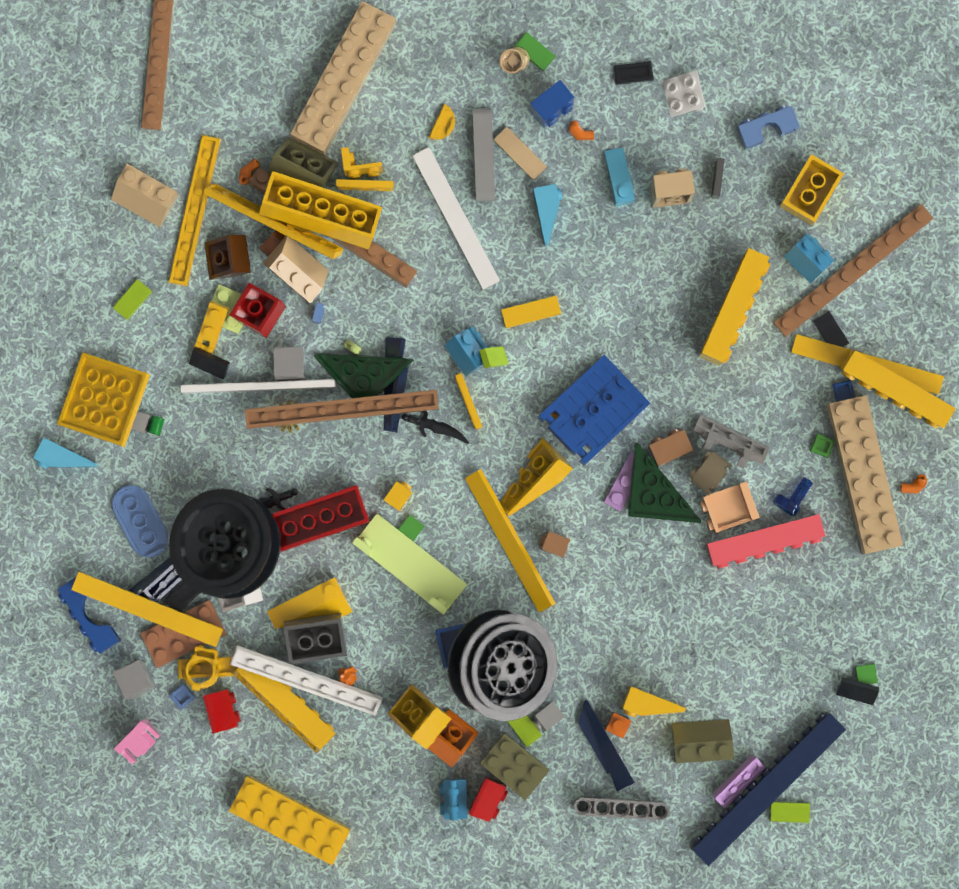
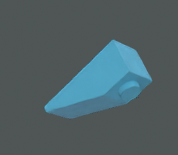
(619, 177)
(547, 204)
(59, 457)

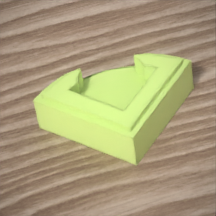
(352, 347)

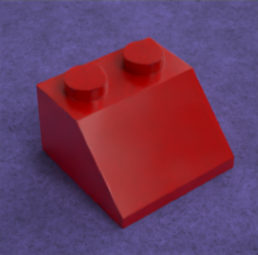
(257, 310)
(221, 710)
(487, 799)

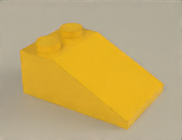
(643, 703)

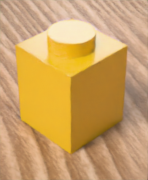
(398, 495)

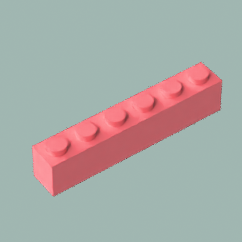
(766, 540)

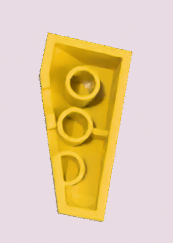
(542, 473)
(318, 601)

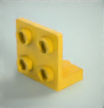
(355, 171)

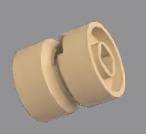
(514, 60)

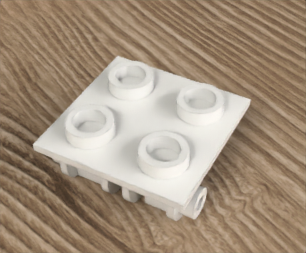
(684, 94)

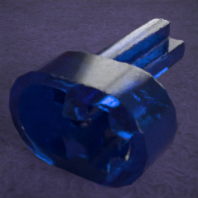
(791, 505)

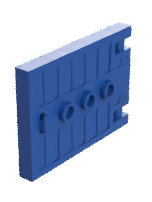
(594, 409)

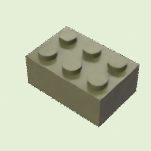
(514, 766)

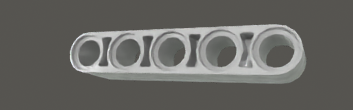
(483, 155)
(630, 808)

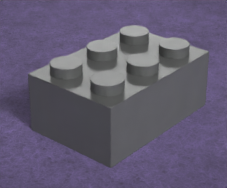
(315, 638)

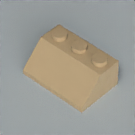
(144, 195)
(297, 269)

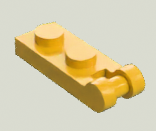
(212, 326)

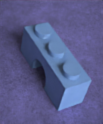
(783, 120)

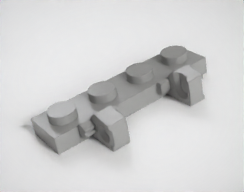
(719, 434)

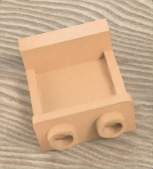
(729, 507)

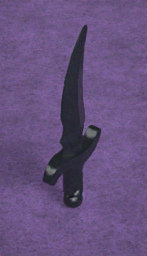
(433, 425)
(276, 498)

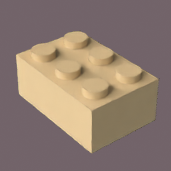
(672, 188)

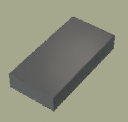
(717, 178)

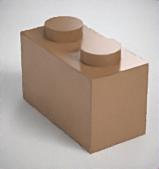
(671, 447)
(554, 544)

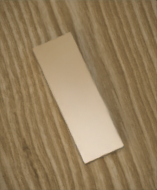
(520, 153)

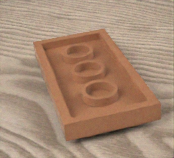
(169, 645)

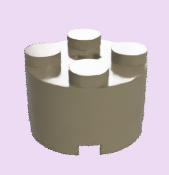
(710, 473)

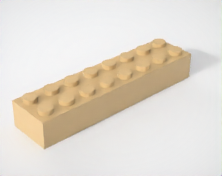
(343, 78)
(864, 474)

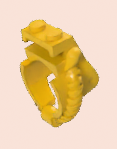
(202, 655)

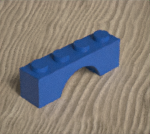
(101, 636)

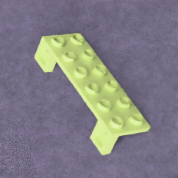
(410, 563)

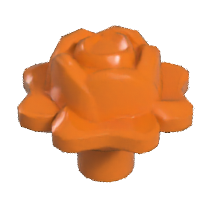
(347, 676)

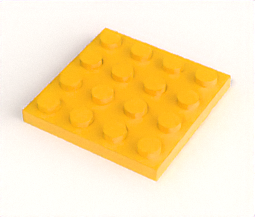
(103, 399)

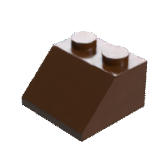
(227, 257)

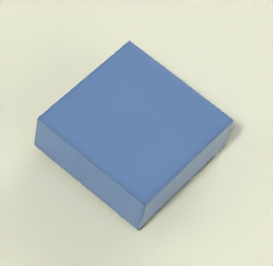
(318, 313)
(182, 696)

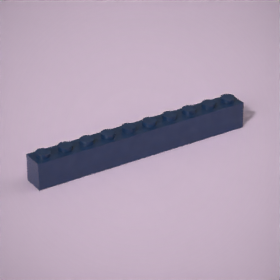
(767, 788)

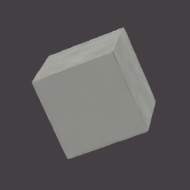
(289, 364)
(134, 680)

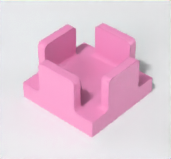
(138, 741)

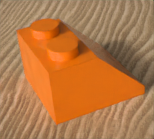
(453, 739)

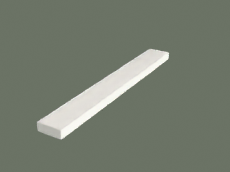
(456, 218)
(258, 386)
(306, 680)

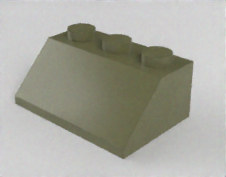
(302, 163)
(702, 741)

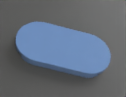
(139, 521)

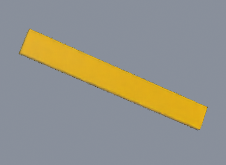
(252, 210)
(194, 211)
(836, 355)
(510, 540)
(147, 609)

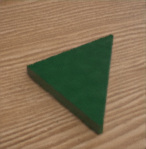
(363, 374)
(654, 494)

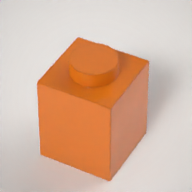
(617, 725)

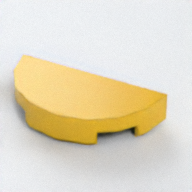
(444, 124)

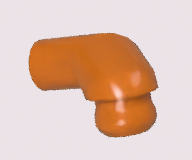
(578, 133)
(247, 171)
(916, 486)

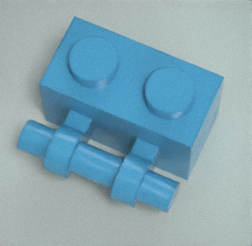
(809, 258)
(465, 350)
(455, 798)

